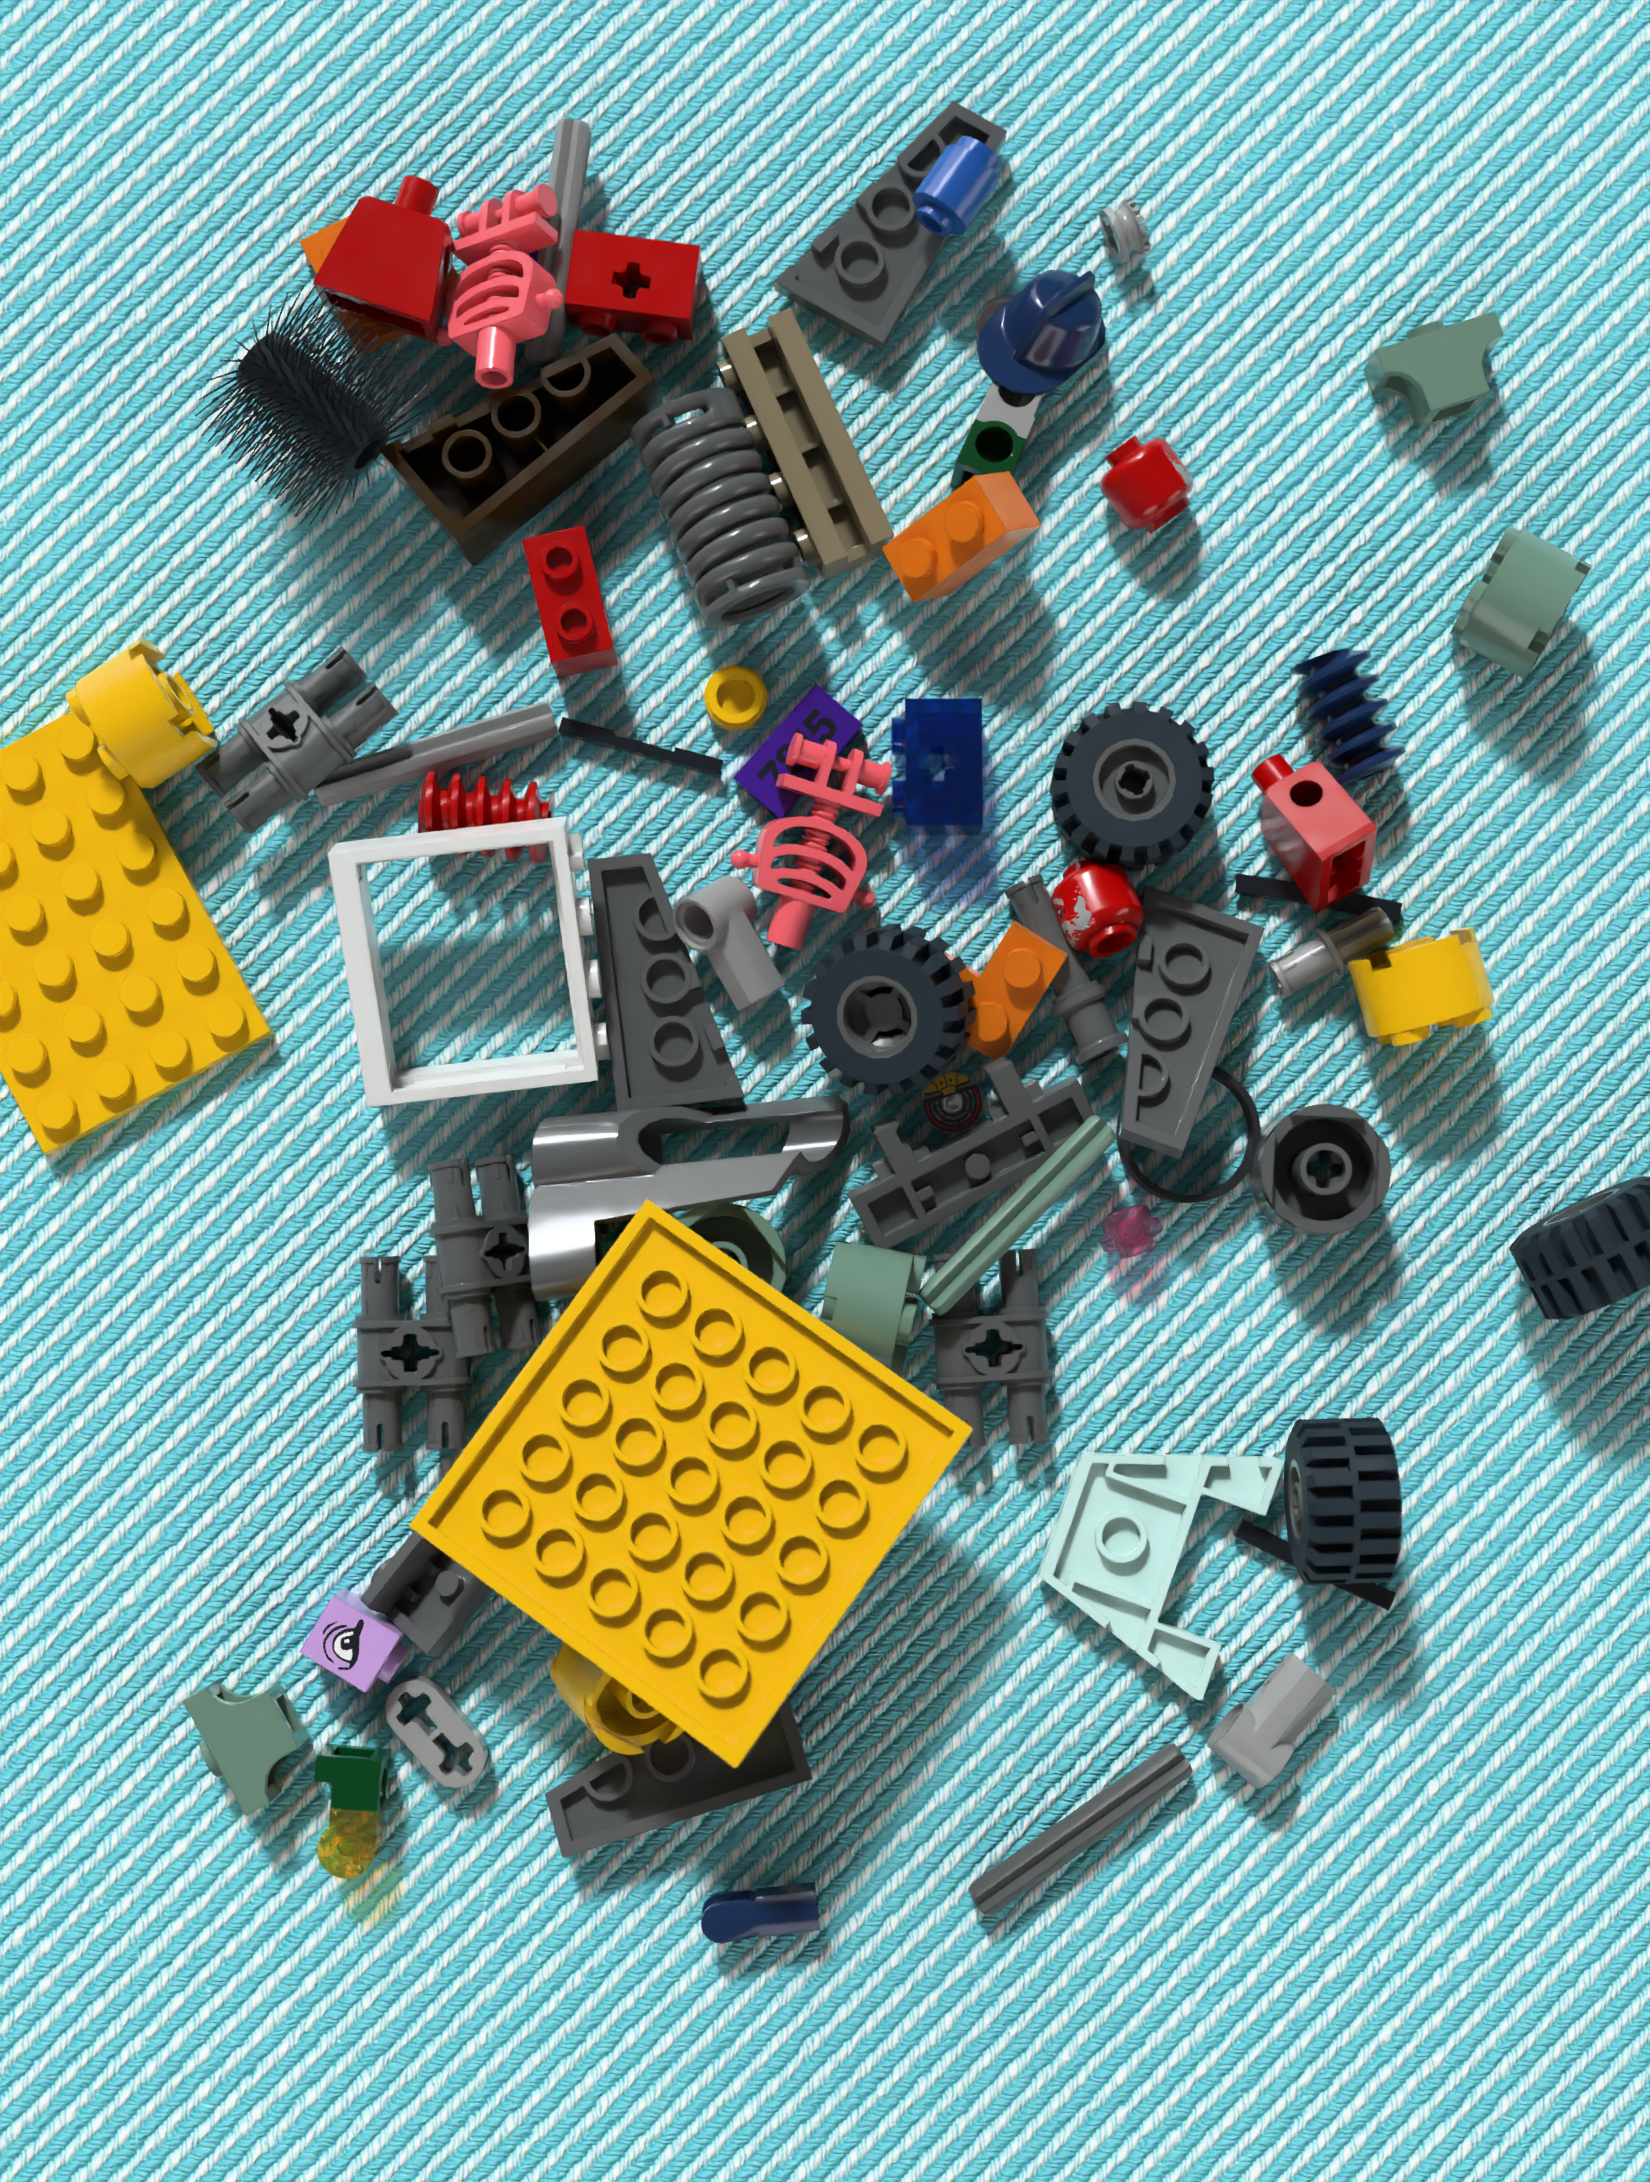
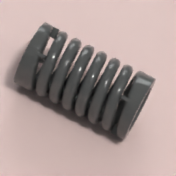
(718, 487)

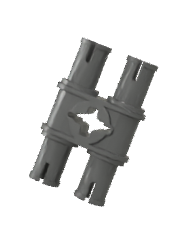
(300, 765)
(461, 1249)
(1020, 1369)
(386, 1376)

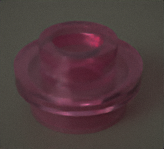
(1130, 1231)

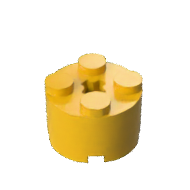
(142, 715)
(1422, 985)
(606, 1706)

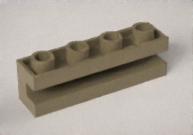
(806, 445)

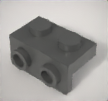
(425, 1594)

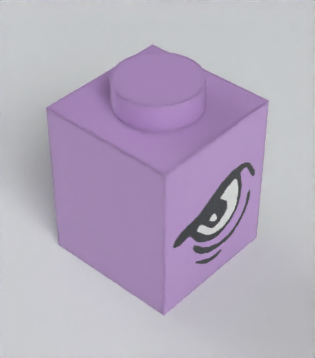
(356, 1642)

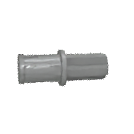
(1331, 951)

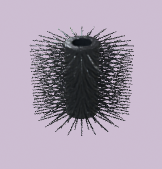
(312, 405)

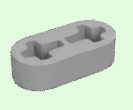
(449, 1721)

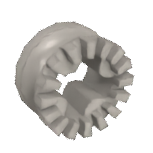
(1123, 231)

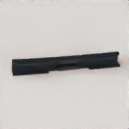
(606, 738)
(1289, 892)
(1280, 1548)

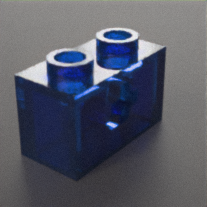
(955, 733)

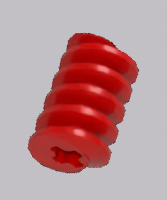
(460, 809)

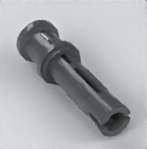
(1078, 998)

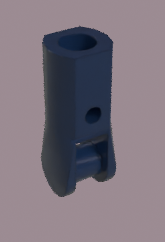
(760, 1912)

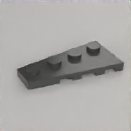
(655, 1007)
(1181, 1007)
(670, 1784)

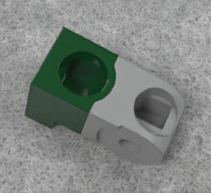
(997, 435)

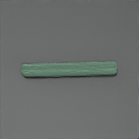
(1017, 1215)

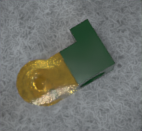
(356, 1806)

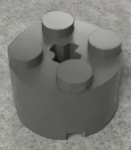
(1345, 1144)

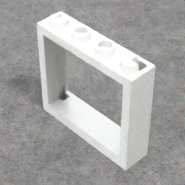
(365, 980)

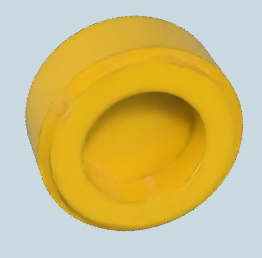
(735, 698)

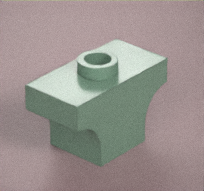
(1437, 368)
(246, 1738)

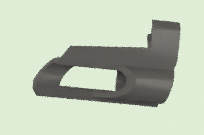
(610, 1162)

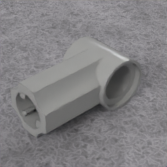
(720, 924)
(1260, 1734)

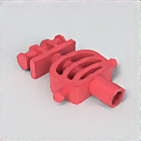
(503, 290)
(797, 901)

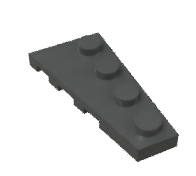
(879, 252)

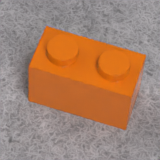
(961, 536)

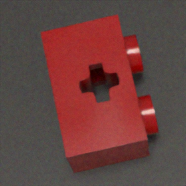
(606, 268)
(570, 601)

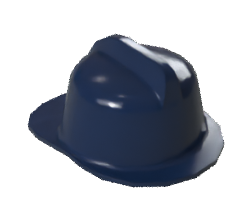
(1043, 333)

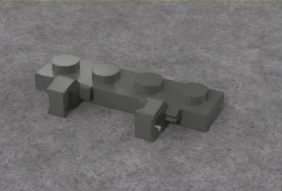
(927, 1186)

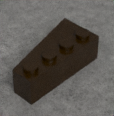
(525, 445)

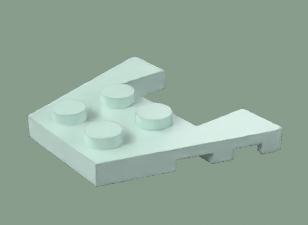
(1124, 1538)

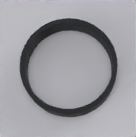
(1254, 1137)

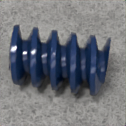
(1348, 715)

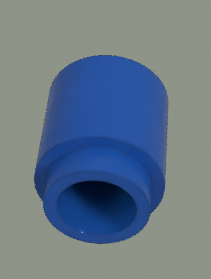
(956, 187)

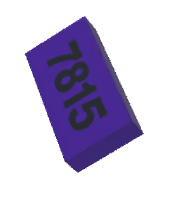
(818, 720)

